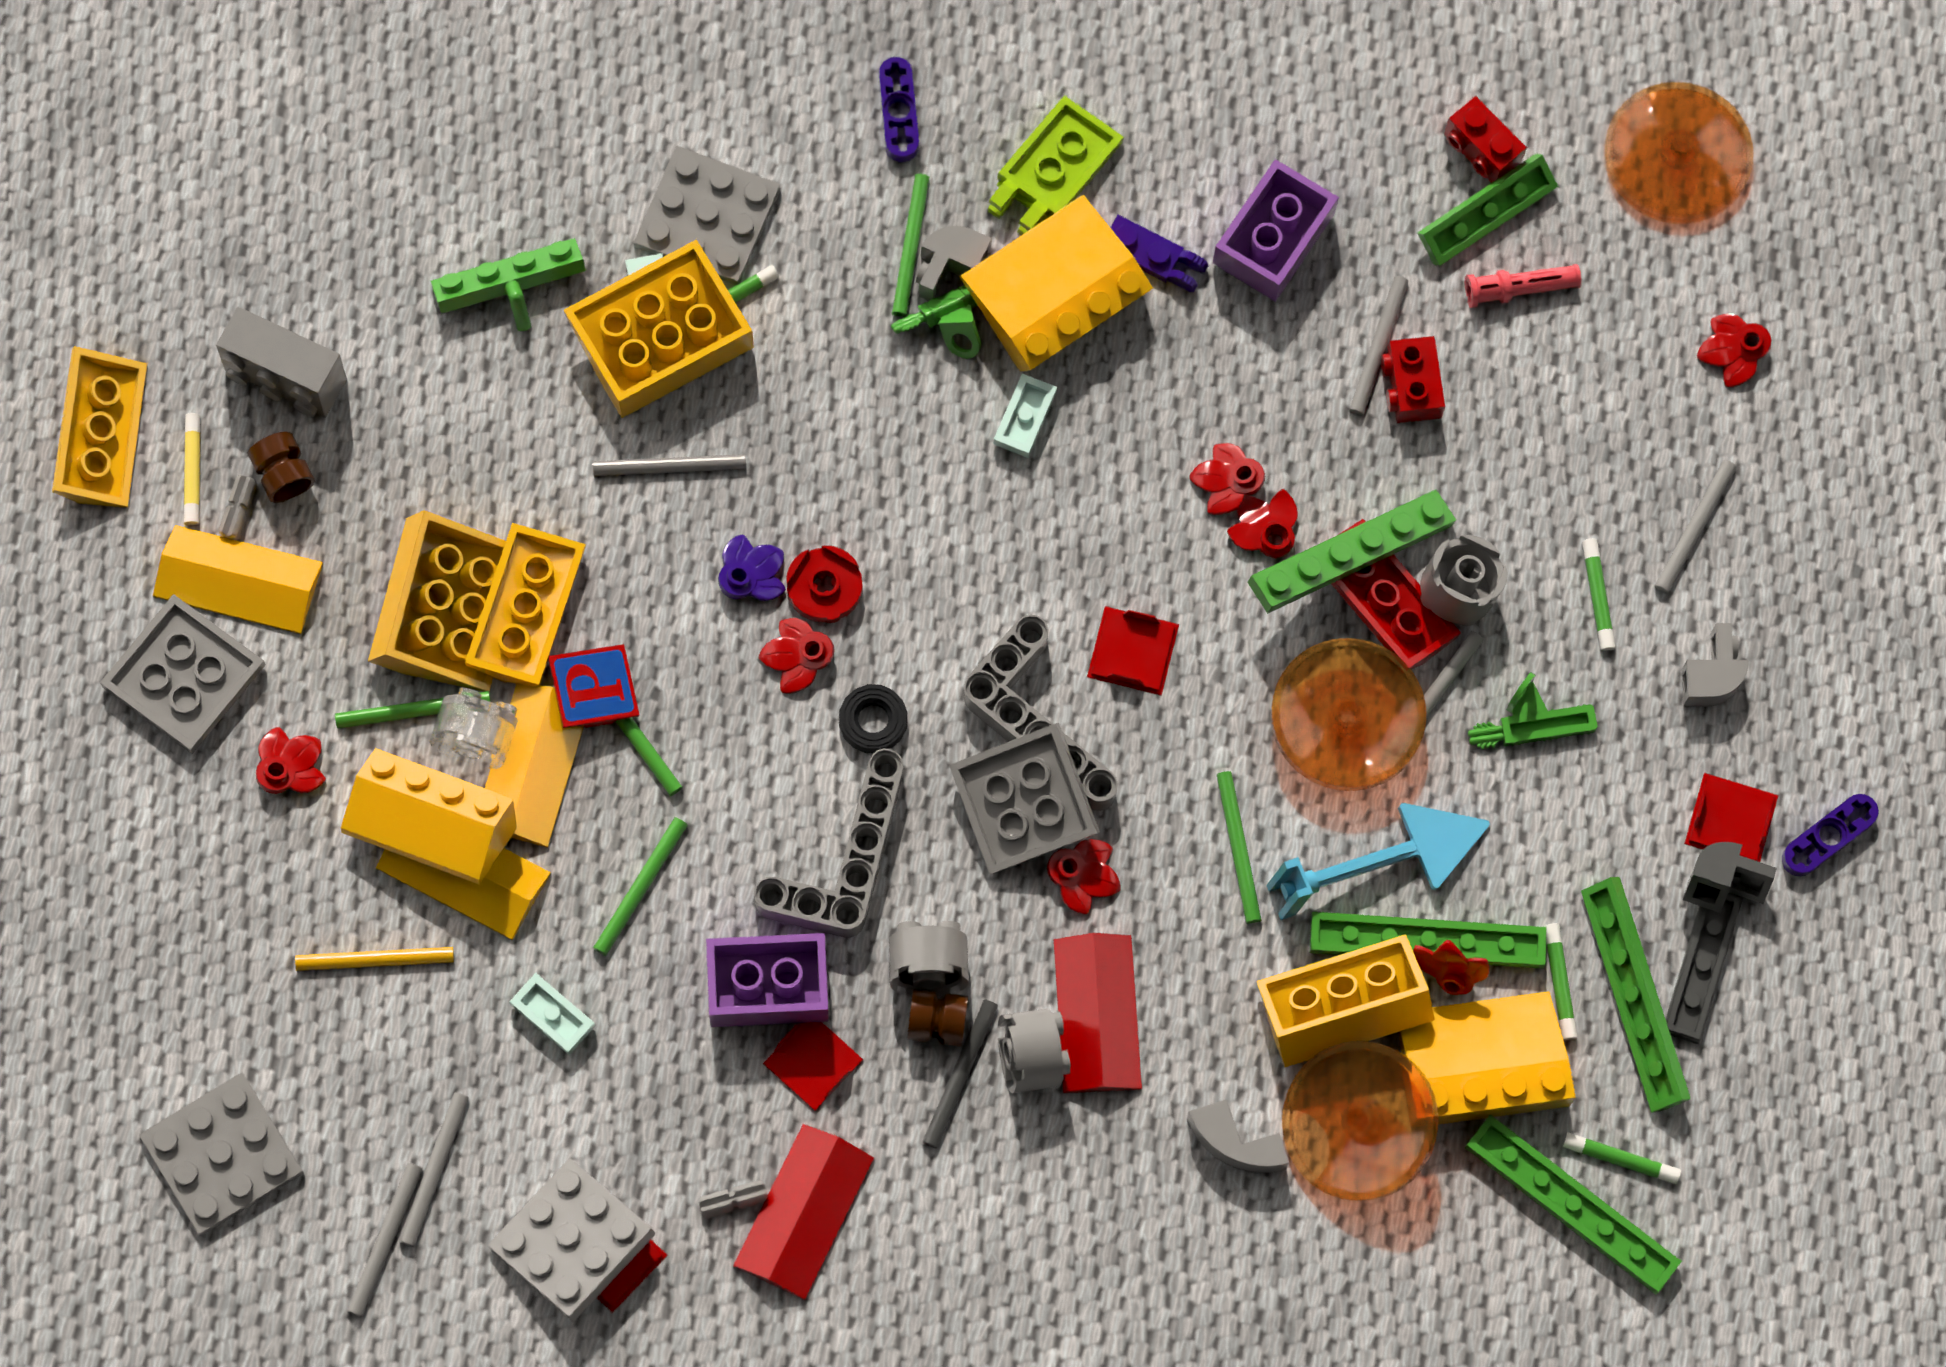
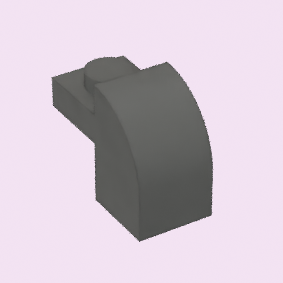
(1723, 870)

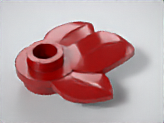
(1729, 348)
(1223, 481)
(1261, 520)
(792, 655)
(293, 758)
(1089, 875)
(1452, 968)

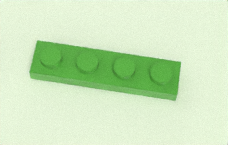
(1487, 209)

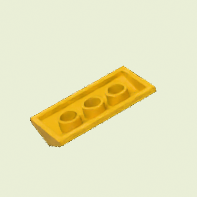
(99, 428)
(237, 579)
(525, 606)
(536, 763)
(497, 903)

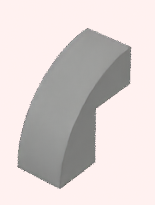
(1218, 1135)

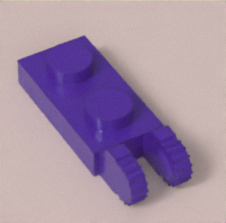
(1157, 254)

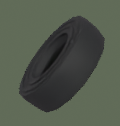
(876, 696)

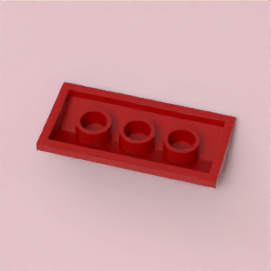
(1392, 608)
(1098, 1012)
(804, 1211)

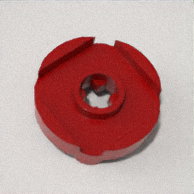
(819, 563)

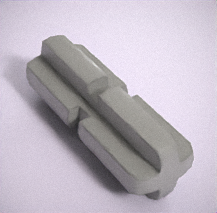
(240, 500)
(724, 1201)

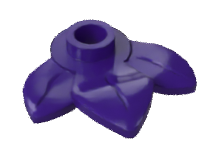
(755, 566)

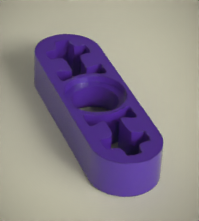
(887, 100)
(1844, 810)

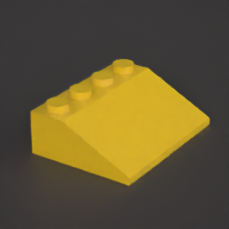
(1055, 283)
(660, 328)
(436, 601)
(1493, 1057)

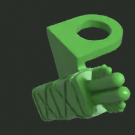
(954, 316)
(1533, 721)

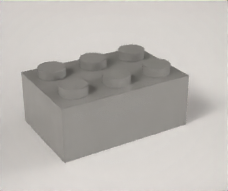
(281, 363)

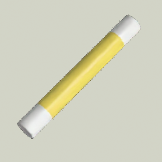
(192, 469)

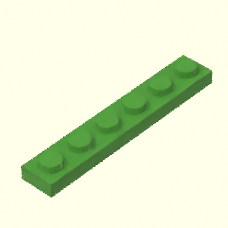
(1351, 551)
(1496, 942)
(1635, 994)
(1573, 1204)

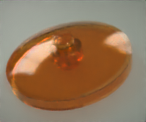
(1678, 153)
(1348, 714)
(1360, 1121)

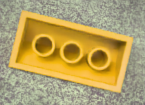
(428, 816)
(1346, 999)

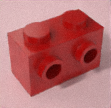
(1484, 140)
(1414, 379)

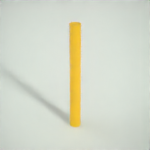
(374, 958)

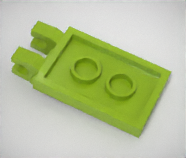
(1054, 163)

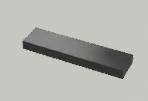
(1701, 970)

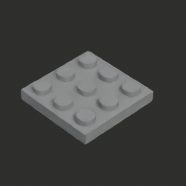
(710, 204)
(182, 673)
(1024, 798)
(221, 1154)
(571, 1239)

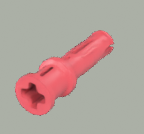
(1503, 285)

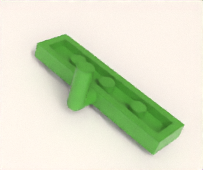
(509, 278)

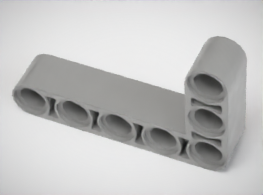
(1004, 699)
(854, 861)

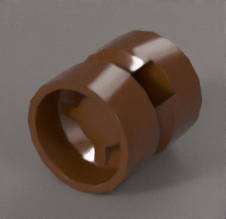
(283, 471)
(937, 1017)

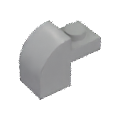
(950, 250)
(1714, 680)

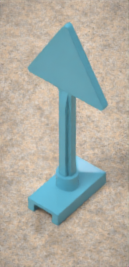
(1436, 839)

